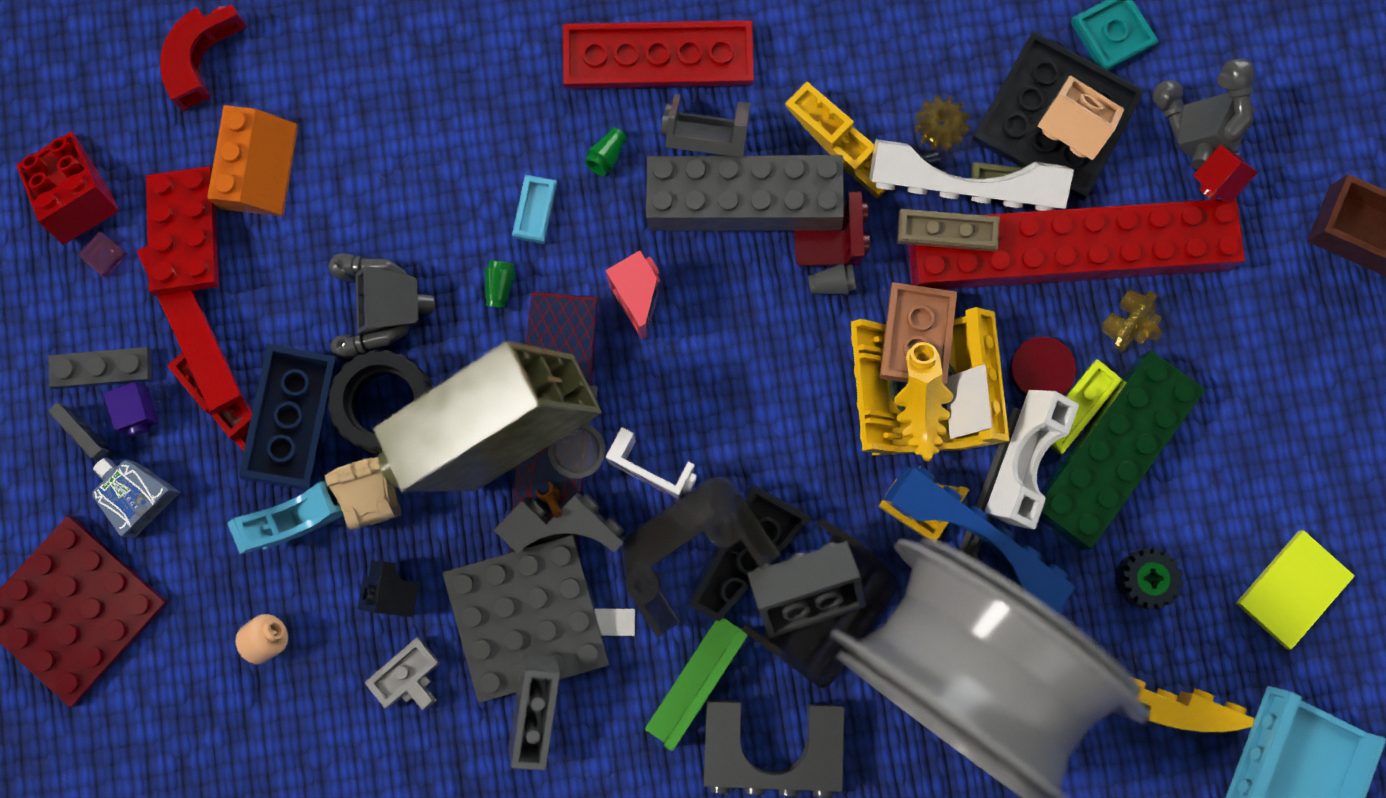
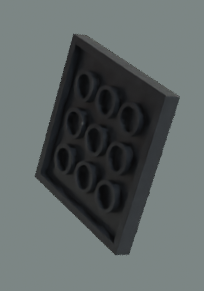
(1027, 93)

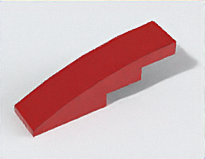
(232, 420)

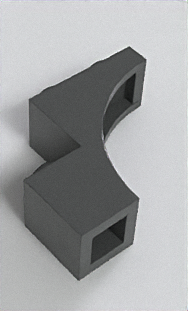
(579, 516)

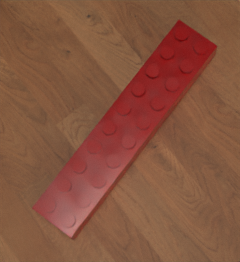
(1091, 246)

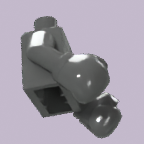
(1214, 120)
(384, 303)

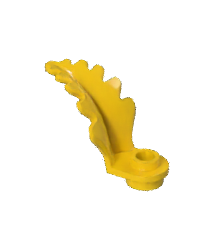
(924, 400)

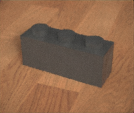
(533, 712)

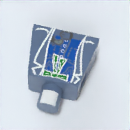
(130, 495)

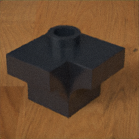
(386, 592)

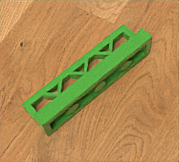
(696, 682)

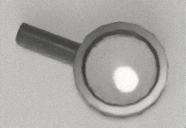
(579, 451)

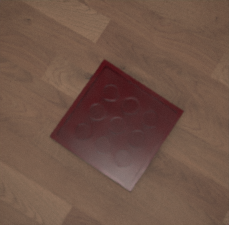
(74, 611)

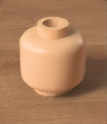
(261, 639)

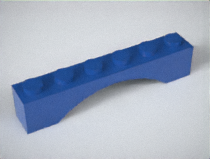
(923, 500)

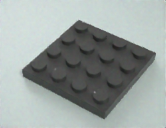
(525, 606)

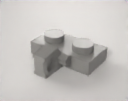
(405, 676)

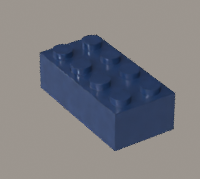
(287, 417)

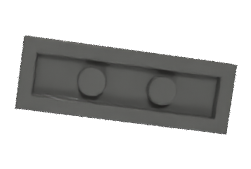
(100, 368)

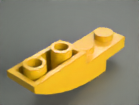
(1193, 711)

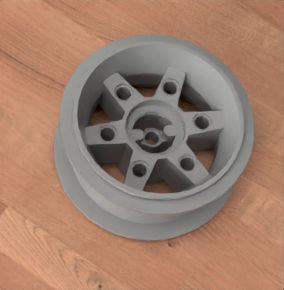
(991, 670)

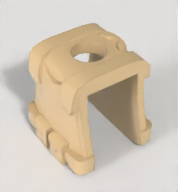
(363, 493)

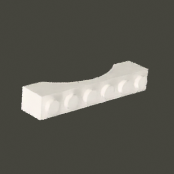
(1035, 184)

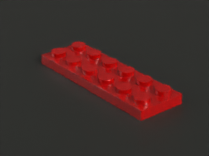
(657, 54)

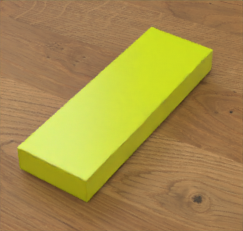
(1090, 394)

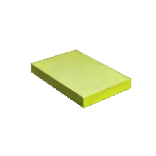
(1295, 589)

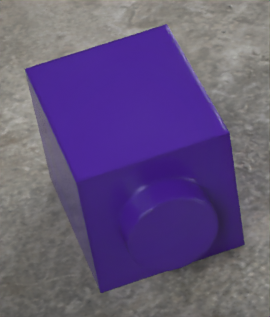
(131, 409)

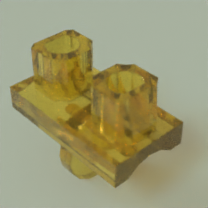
(1140, 310)

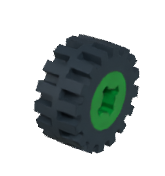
(1136, 579)

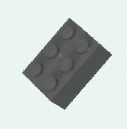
(807, 588)

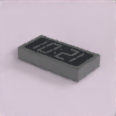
(80, 431)

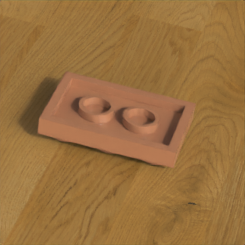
(915, 317)

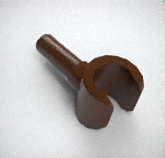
(551, 498)

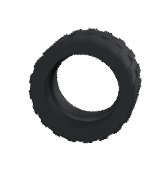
(351, 381)

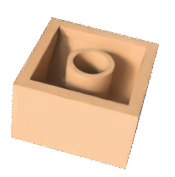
(1081, 118)

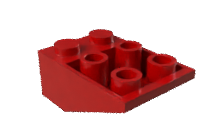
(66, 189)

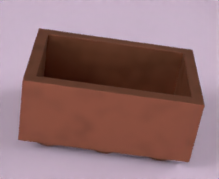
(1353, 223)

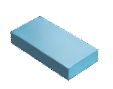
(534, 209)

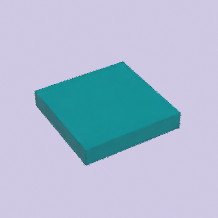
(1114, 32)

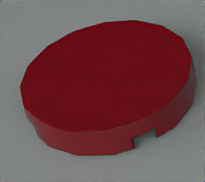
(1042, 365)

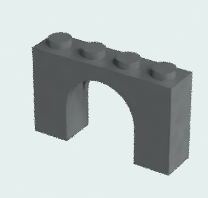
(815, 770)

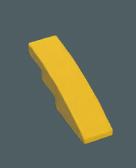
(835, 133)

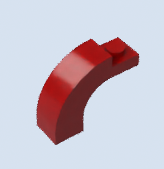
(186, 48)

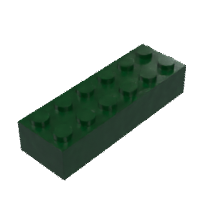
(1117, 449)

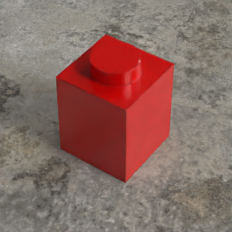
(1224, 175)

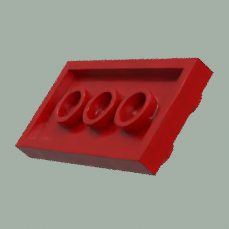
(181, 232)

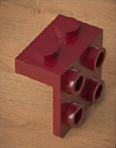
(836, 246)

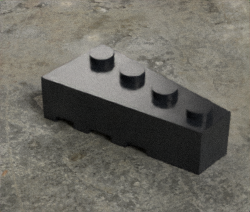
(725, 573)

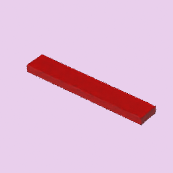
(199, 346)

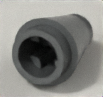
(834, 280)

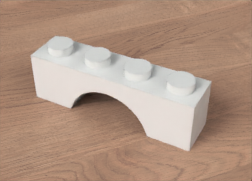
(1042, 421)

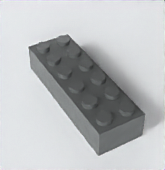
(744, 193)

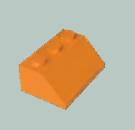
(252, 161)

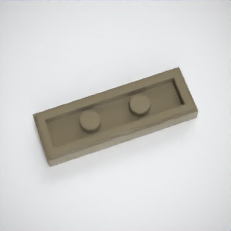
(948, 230)

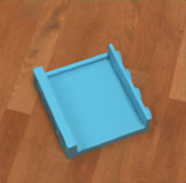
(1304, 753)

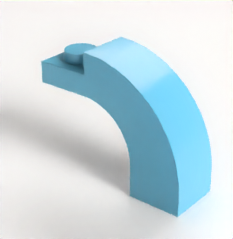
(286, 521)

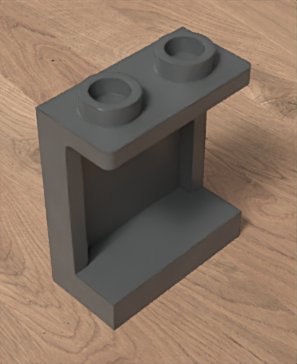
(705, 132)

